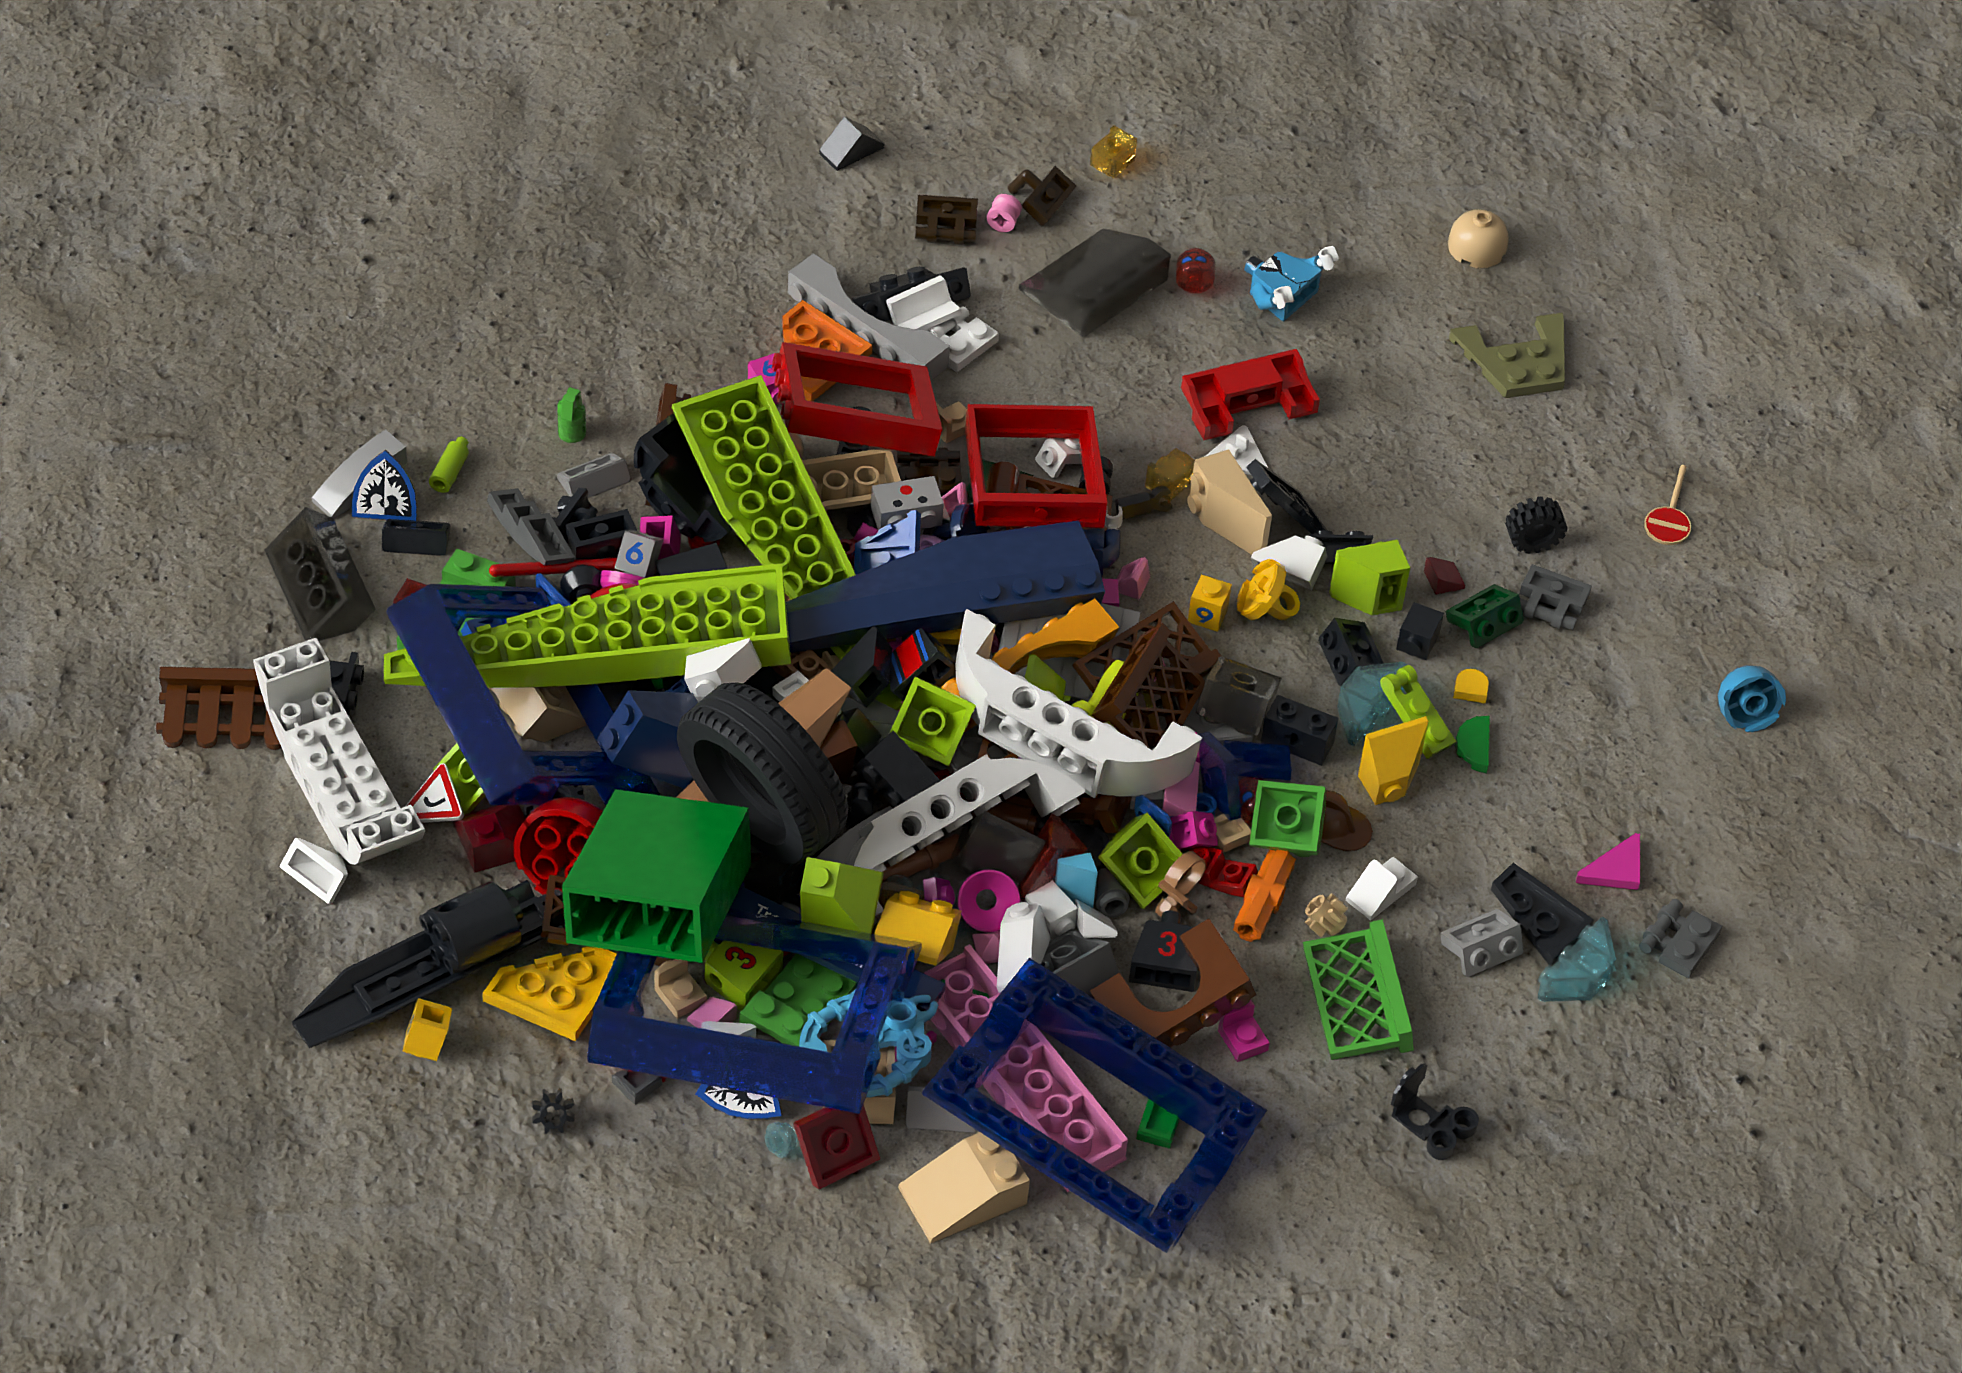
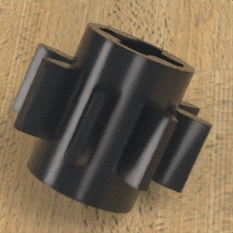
(547, 1118)

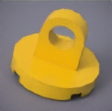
(1263, 593)

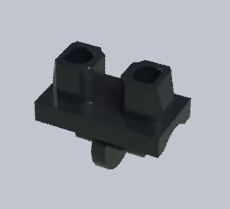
(574, 509)

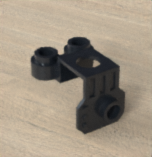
(1442, 1125)

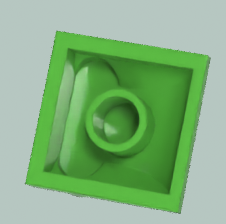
(1288, 817)

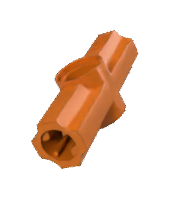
(1264, 895)

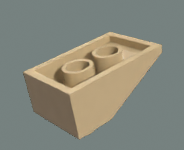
(1229, 502)
(965, 1187)

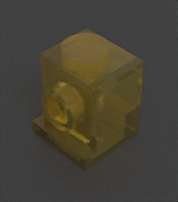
(1113, 152)
(1170, 471)

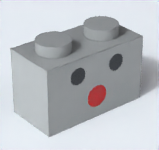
(894, 500)

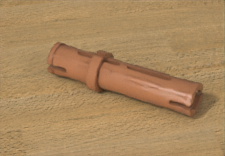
(923, 859)

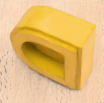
(1471, 686)

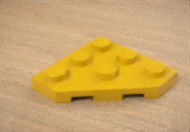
(554, 990)

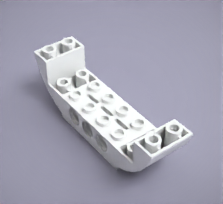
(1063, 736)
(331, 757)
(981, 785)

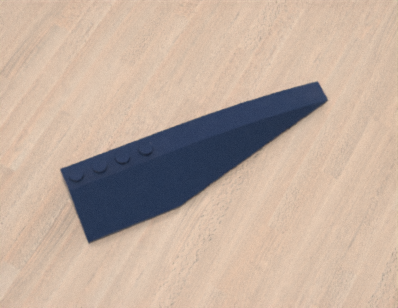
(991, 574)

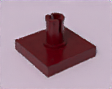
(835, 1144)

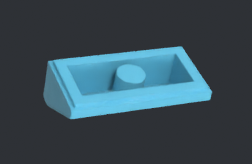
(1077, 877)

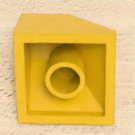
(1392, 759)

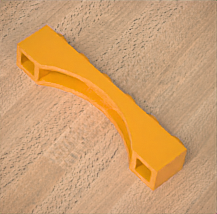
(1073, 635)

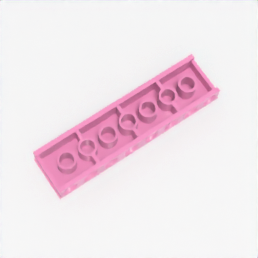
(1032, 1075)

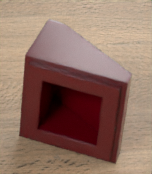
(1443, 575)

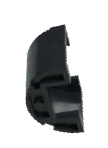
(675, 482)

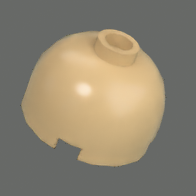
(1478, 238)

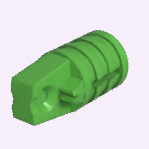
(571, 417)

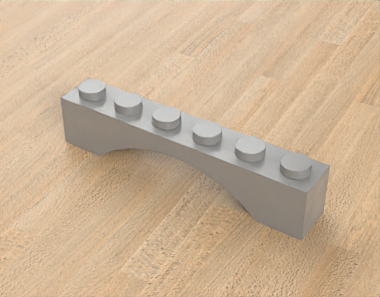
(819, 286)

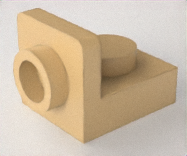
(952, 421)
(678, 988)

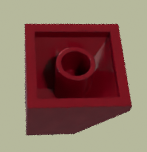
(490, 835)

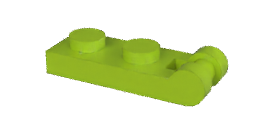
(1417, 705)

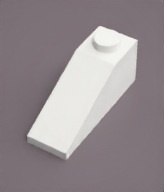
(1021, 937)

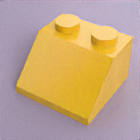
(921, 921)

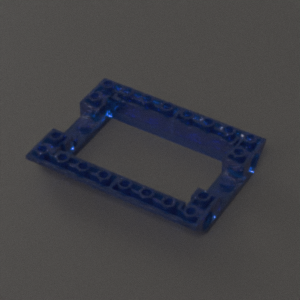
(507, 774)
(1129, 1055)
(754, 1065)

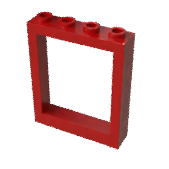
(1036, 422)
(855, 425)

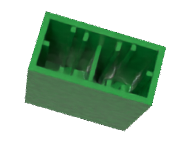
(657, 875)

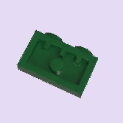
(1487, 614)

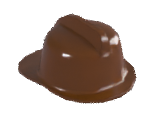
(1343, 825)

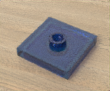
(1261, 759)
(1220, 775)

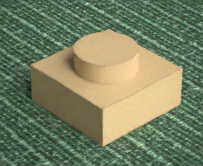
(1231, 833)

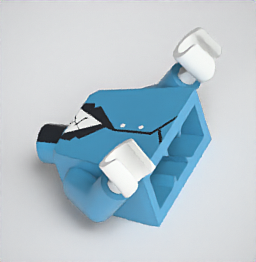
(1287, 281)

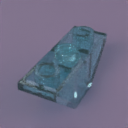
(1363, 699)
(1580, 968)

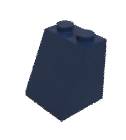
(645, 735)

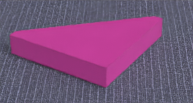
(1615, 868)

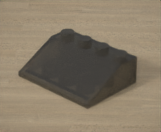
(1099, 279)

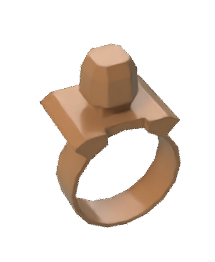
(1178, 889)

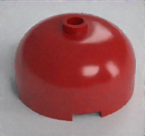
(553, 838)

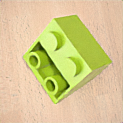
(1371, 577)

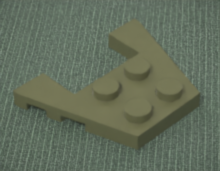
(1522, 366)

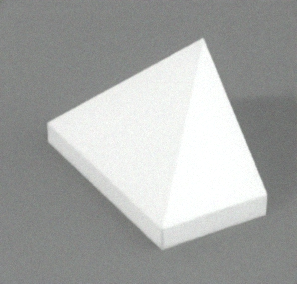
(315, 869)

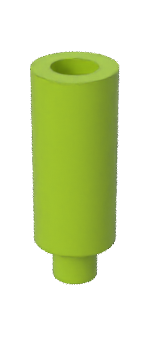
(449, 465)

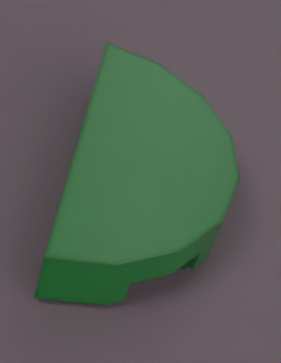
(1474, 742)

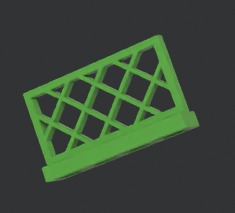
(1388, 992)

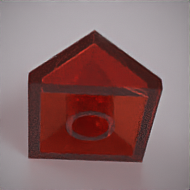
(1059, 844)

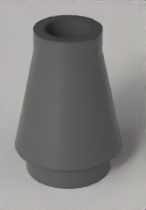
(1110, 894)

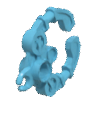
(901, 1029)

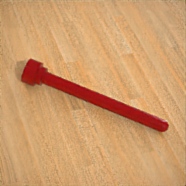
(534, 568)

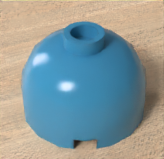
(1751, 698)

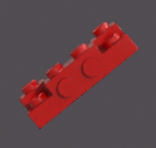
(1246, 386)

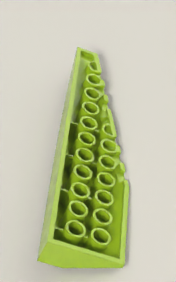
(766, 489)
(627, 632)

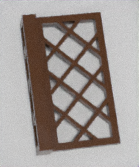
(1201, 662)
(1134, 679)

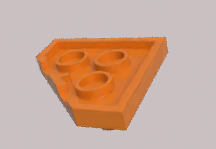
(813, 328)

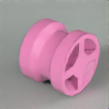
(1004, 213)

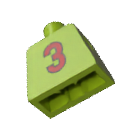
(741, 970)

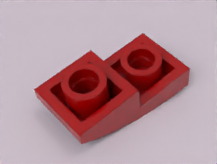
(1224, 874)

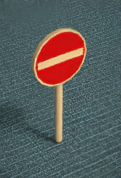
(1666, 523)

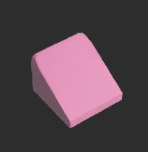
(714, 1010)

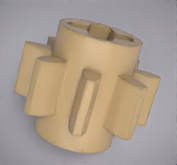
(1326, 915)

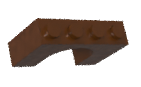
(1221, 990)

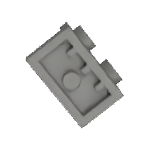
(1484, 941)

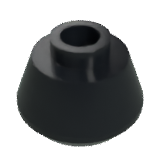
(580, 581)

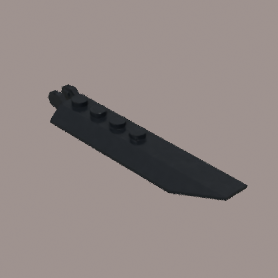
(402, 976)

